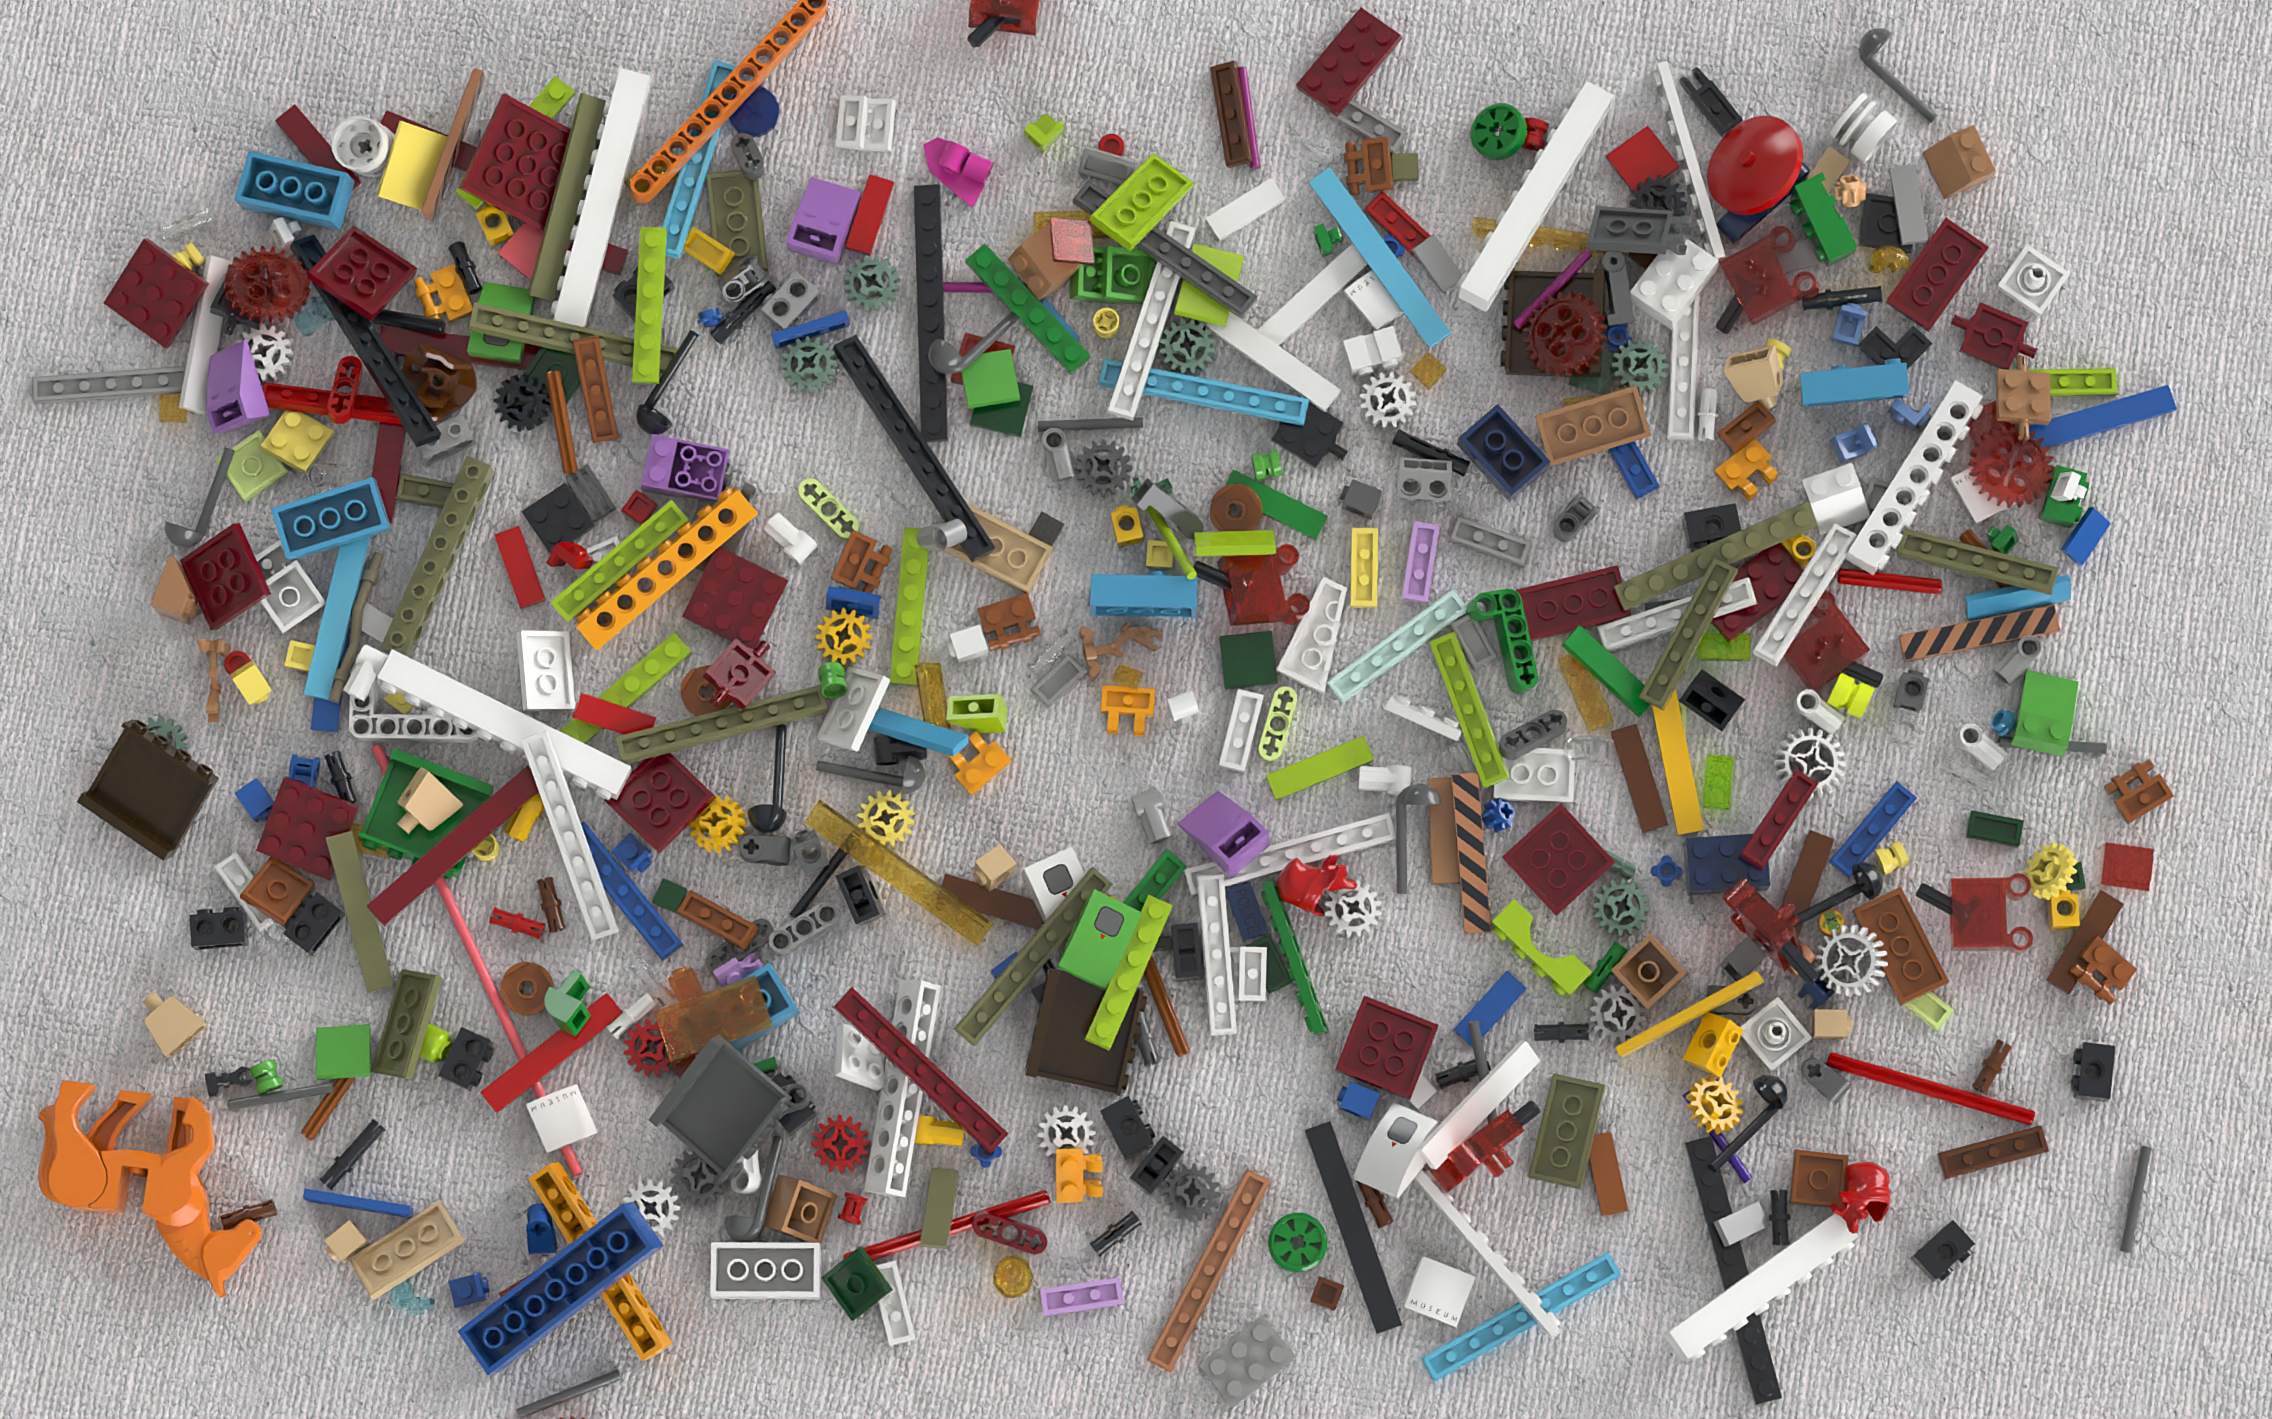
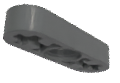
(1527, 744)
(759, 940)

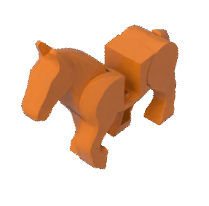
(95, 1176)

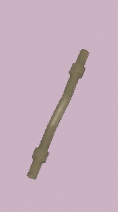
(368, 580)

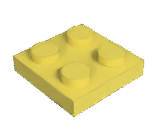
(297, 440)

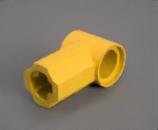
(1798, 541)
(524, 819)
(934, 1131)

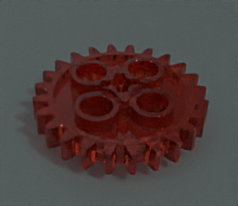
(290, 283)
(1577, 351)
(1988, 457)

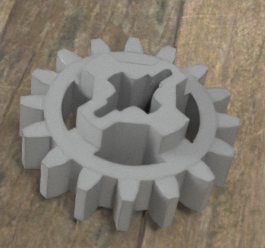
(1614, 1004)

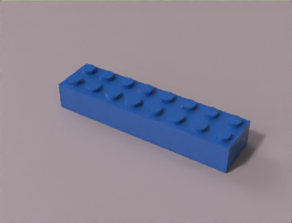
(560, 1288)

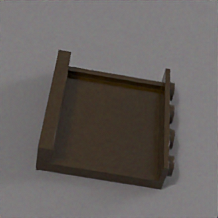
(1523, 290)
(149, 790)
(1060, 1032)

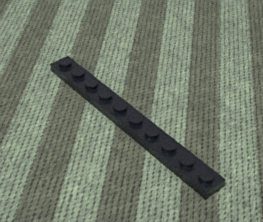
(930, 309)
(372, 353)
(912, 445)
(1732, 1269)

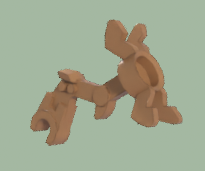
(1138, 634)
(213, 647)

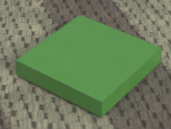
(990, 380)
(343, 1052)

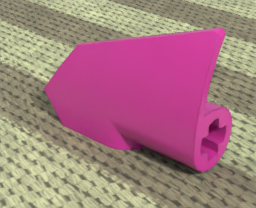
(958, 168)

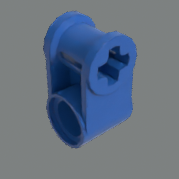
(304, 770)
(540, 1230)

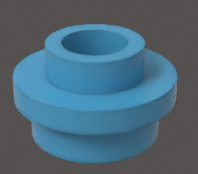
(2003, 722)

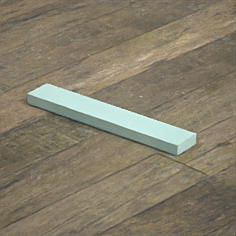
(1397, 646)

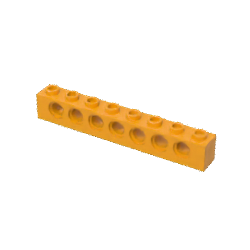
(599, 634)
(623, 1297)

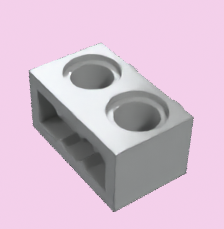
(796, 306)
(453, 439)
(1424, 472)

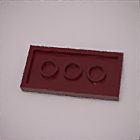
(1348, 61)
(1937, 274)
(1772, 578)
(1572, 601)

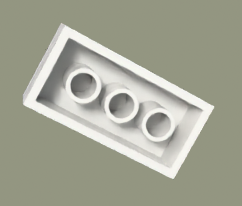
(765, 1270)

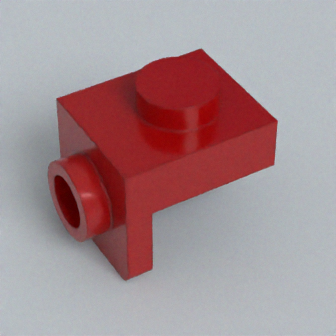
(569, 553)

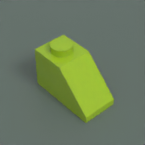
(978, 713)

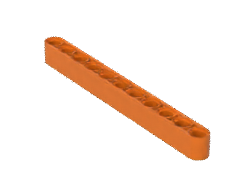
(722, 106)

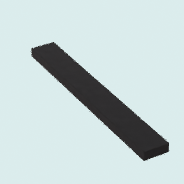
(1353, 1227)

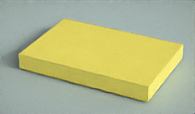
(411, 165)

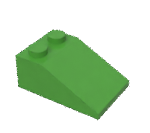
(2045, 713)

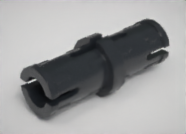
(465, 268)
(340, 777)
(1561, 1032)
(1459, 1073)
(1779, 1217)
(1115, 1233)

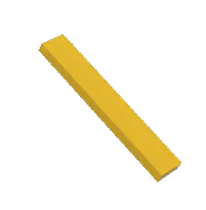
(1677, 767)
(1689, 1014)

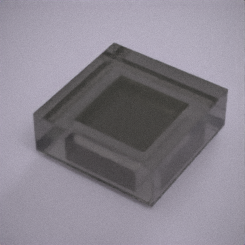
(1046, 529)

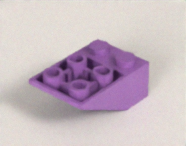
(823, 221)
(234, 390)
(684, 469)
(1226, 833)

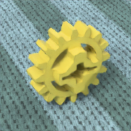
(899, 816)
(2050, 871)

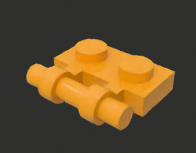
(451, 292)

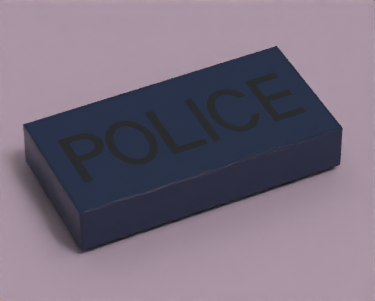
(1246, 911)

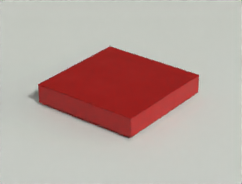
(1640, 158)

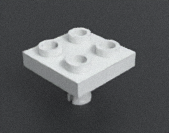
(2033, 280)
(1774, 1034)
(858, 1059)

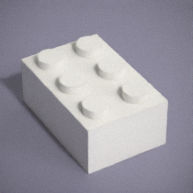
(1673, 283)

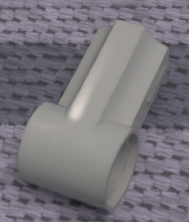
(1058, 457)
(942, 535)
(2016, 660)
(1149, 810)

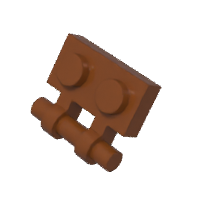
(1376, 163)
(854, 560)
(1005, 615)
(2143, 798)
(2108, 964)

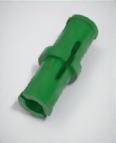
(1604, 967)

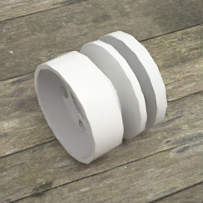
(1863, 127)
(352, 141)

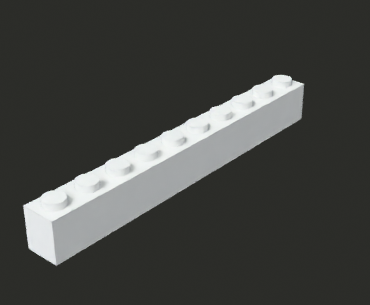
(602, 197)
(1535, 197)
(499, 722)

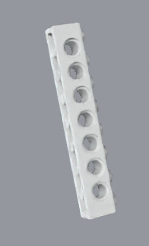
(1957, 399)
(900, 1097)

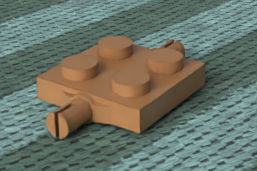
(2023, 397)

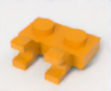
(1743, 465)
(1127, 701)
(982, 767)
(1069, 1175)

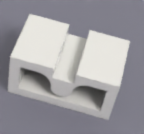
(1372, 352)

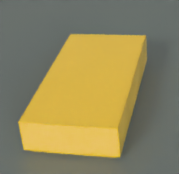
(707, 250)

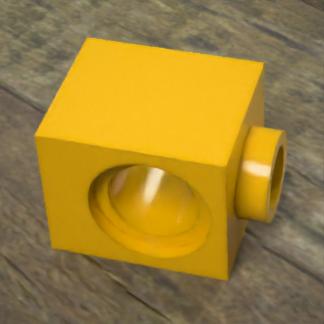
(497, 234)
(1131, 536)
(2058, 921)

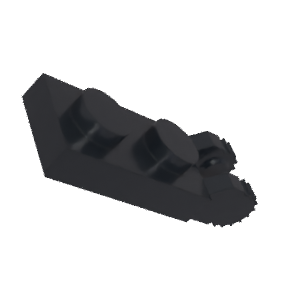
(1711, 103)

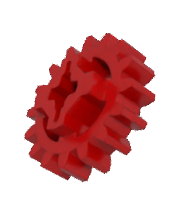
(641, 1054)
(853, 1144)

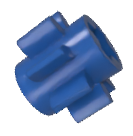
(1497, 815)

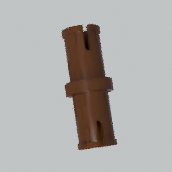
(551, 904)
(1991, 1066)
(1376, 1205)
(255, 1213)

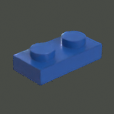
(864, 603)

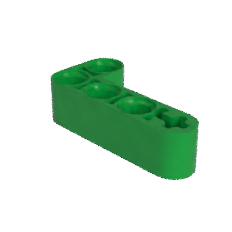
(1508, 641)

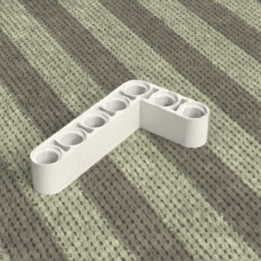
(403, 722)

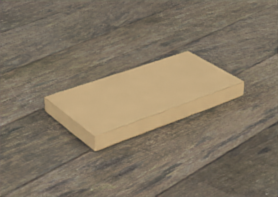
(1017, 555)
(406, 1250)

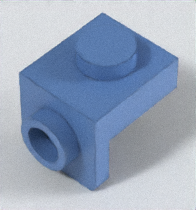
(1849, 324)
(1905, 415)
(1853, 443)

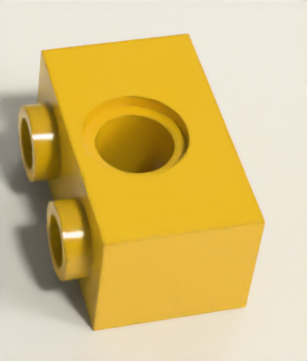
(1713, 1044)

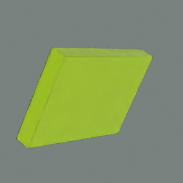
(1196, 304)
(1234, 543)

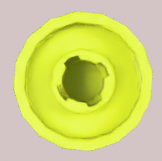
(1850, 695)

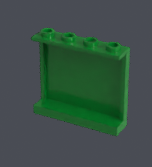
(381, 823)

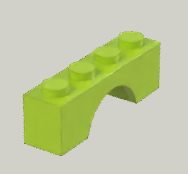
(1564, 973)

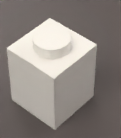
(967, 644)

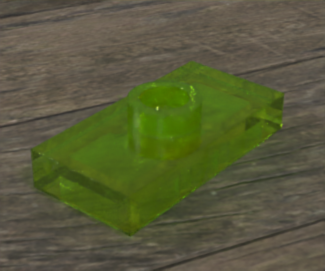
(1715, 648)
(1718, 782)

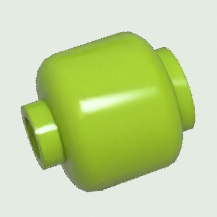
(436, 1044)

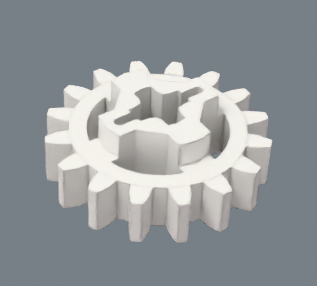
(273, 348)
(1397, 405)
(1364, 916)
(1075, 1125)
(660, 1199)

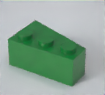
(1822, 221)

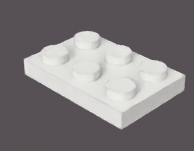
(545, 670)
(852, 713)
(1538, 777)

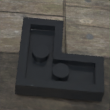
(1881, 347)

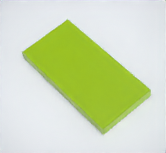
(1141, 202)

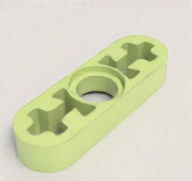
(810, 500)
(1276, 703)

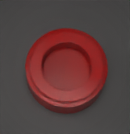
(1112, 144)
(235, 661)

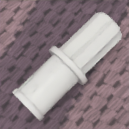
(1707, 415)
(631, 1015)

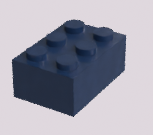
(1503, 453)
(1715, 865)

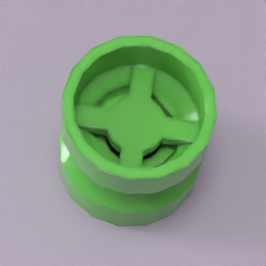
(1266, 465)
(832, 680)
(266, 1077)

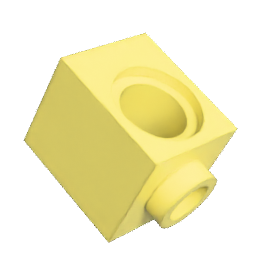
(251, 683)

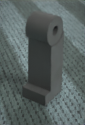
(1618, 289)
(1153, 495)

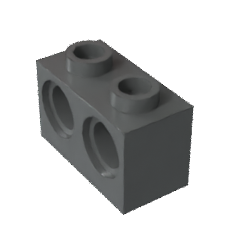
(1744, 958)

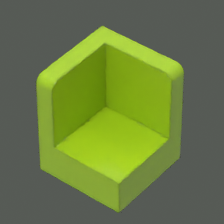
(1043, 132)

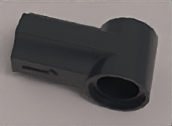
(892, 750)

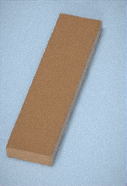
(1442, 835)

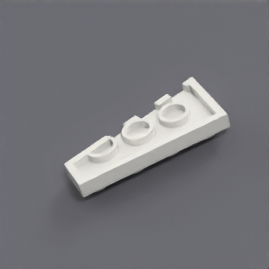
(1313, 643)

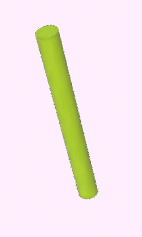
(1172, 543)

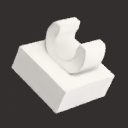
(284, 233)
(2067, 487)

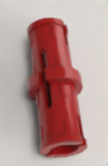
(517, 923)

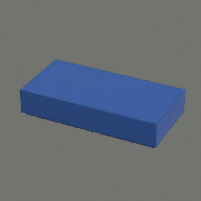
(2085, 536)

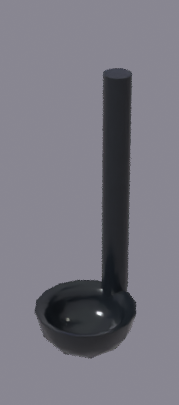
(649, 418)
(770, 817)
(1868, 881)
(1774, 1092)

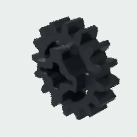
(1665, 196)
(518, 391)

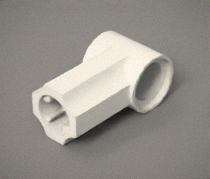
(794, 542)
(365, 673)
(1183, 707)
(1820, 714)
(1982, 748)
(1389, 779)
(749, 1179)

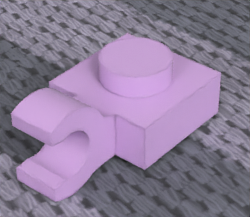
(735, 971)

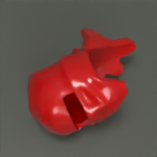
(1305, 884)
(1865, 1191)

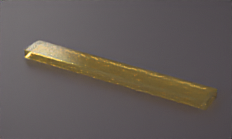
(898, 873)

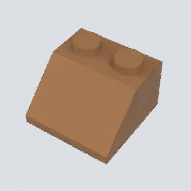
(1959, 162)
(1036, 267)
(174, 594)
(1650, 971)
(799, 1209)

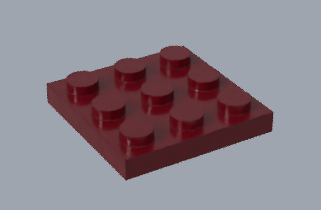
(362, 273)
(156, 293)
(225, 576)
(735, 598)
(661, 800)
(300, 825)
(1558, 859)
(1386, 1047)

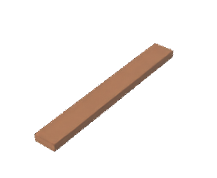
(1208, 1270)

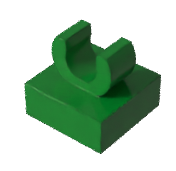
(1326, 238)
(2003, 540)

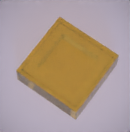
(1428, 370)
(170, 409)
(1128, 677)

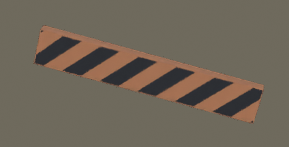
(453, 144)
(1978, 633)
(1470, 853)

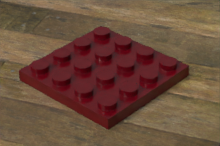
(518, 162)

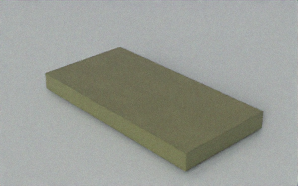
(737, 216)
(406, 1024)
(1567, 1131)

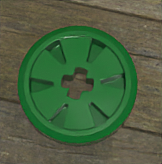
(1488, 122)
(1290, 1227)

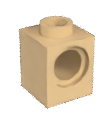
(994, 868)
(1830, 1024)
(345, 1242)

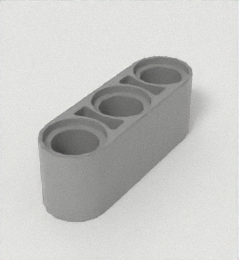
(795, 939)

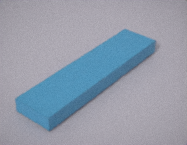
(2014, 599)
(918, 732)

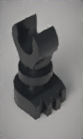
(224, 1080)

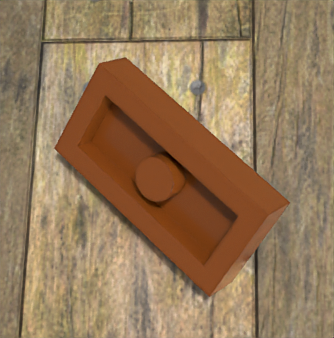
(1746, 427)

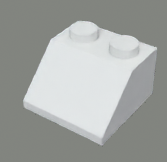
(1836, 498)

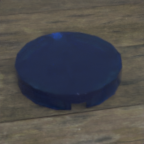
(756, 114)

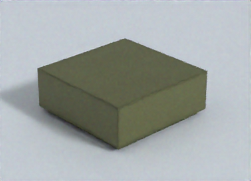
(1405, 167)

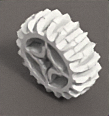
(1822, 766)
(1845, 951)

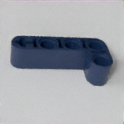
(1737, 226)

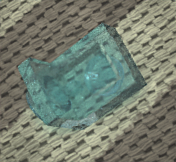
(312, 316)
(403, 1300)

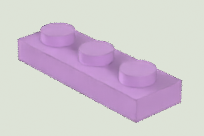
(1420, 562)
(1082, 1296)

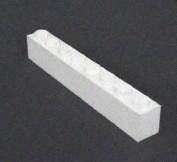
(1759, 1287)

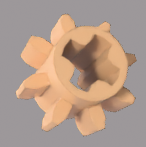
(1850, 190)

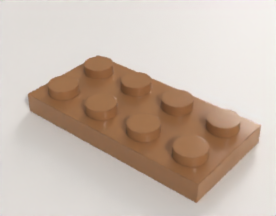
(1593, 425)

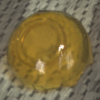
(1888, 256)
(1012, 1277)

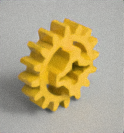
(833, 632)
(719, 825)
(1714, 1104)

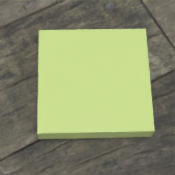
(252, 468)

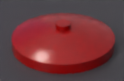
(1755, 165)

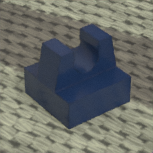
(1818, 991)

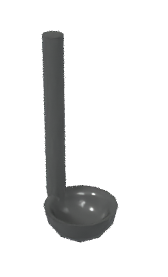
(1868, 47)
(947, 360)
(185, 537)
(912, 780)
(1412, 795)
(749, 1229)

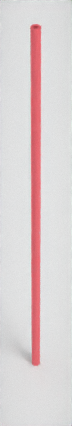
(485, 977)

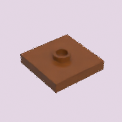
(277, 891)
(1817, 1178)

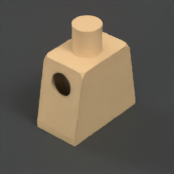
(1756, 375)
(426, 802)
(171, 1023)

